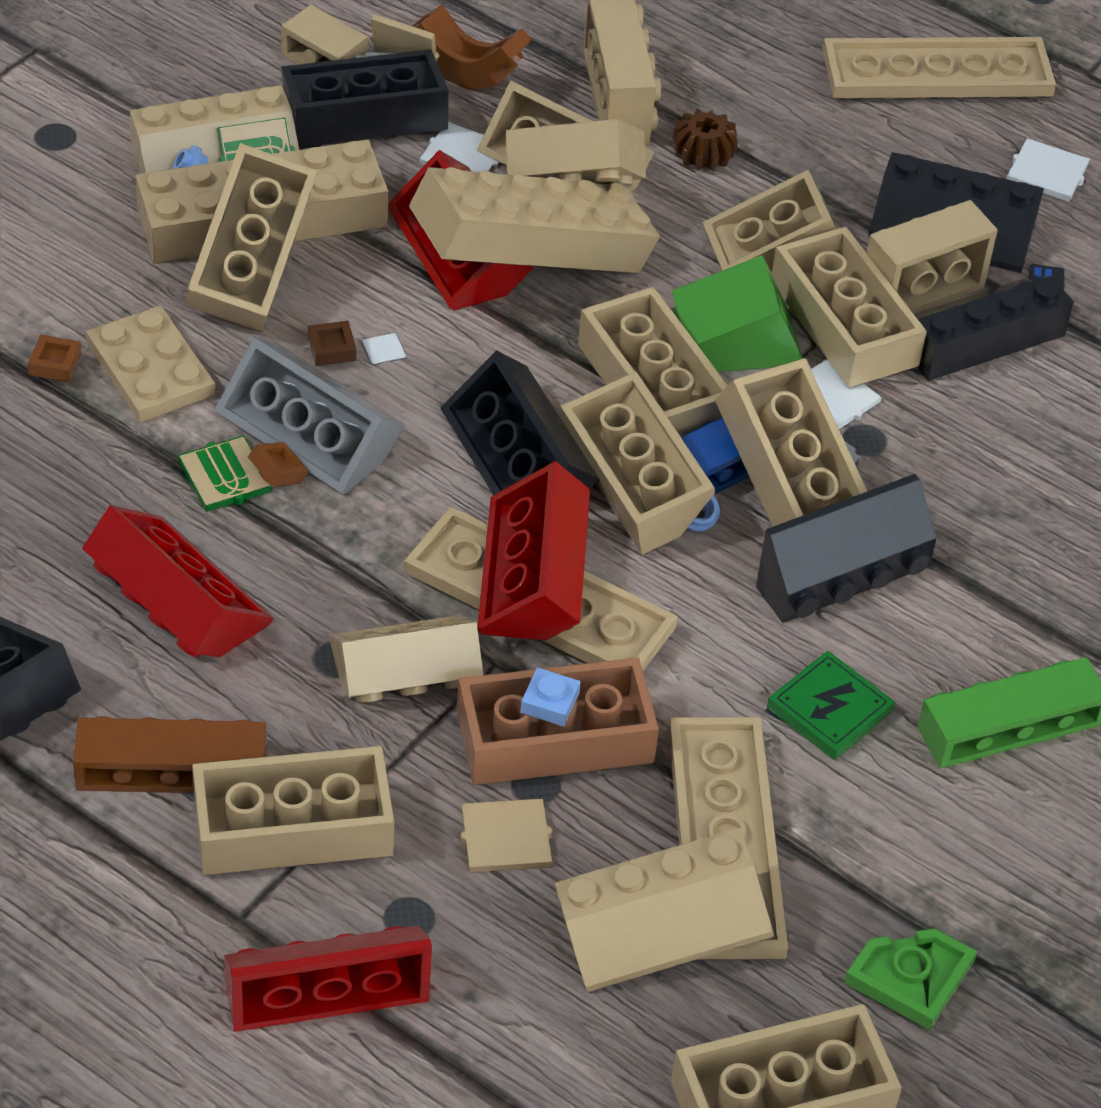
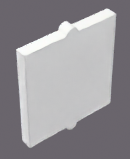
(460, 145)
(1049, 168)
(842, 401)

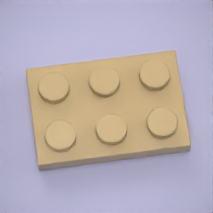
(150, 363)

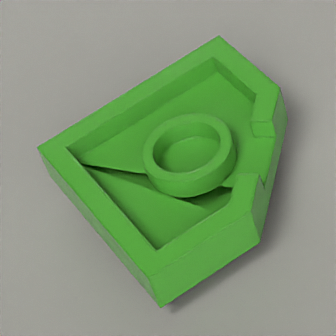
(912, 973)

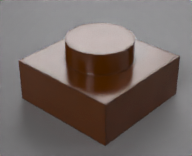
(332, 343)

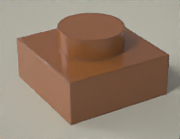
(54, 358)
(278, 464)

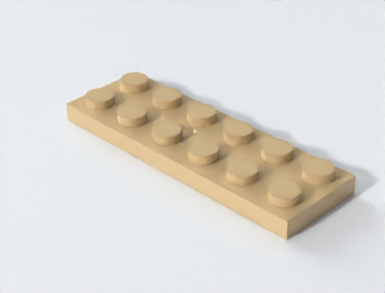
(938, 67)
(612, 620)
(722, 787)

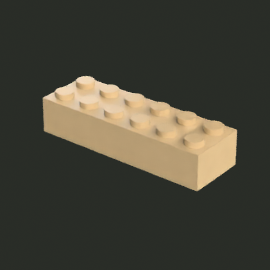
(181, 202)
(533, 221)

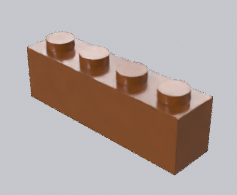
(157, 752)

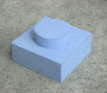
(550, 696)

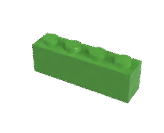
(1011, 712)

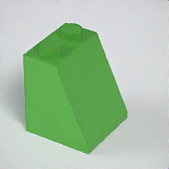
(739, 318)

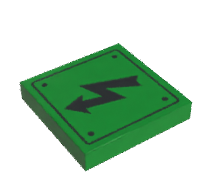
(830, 705)

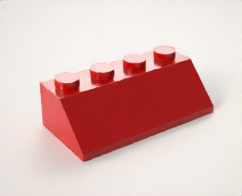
(457, 280)
(535, 556)
(174, 582)
(328, 977)

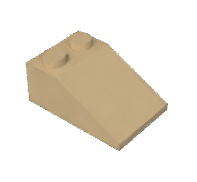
(769, 220)

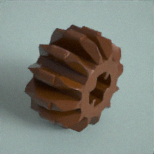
(705, 139)

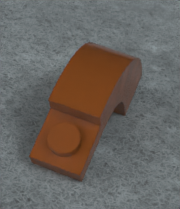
(467, 60)

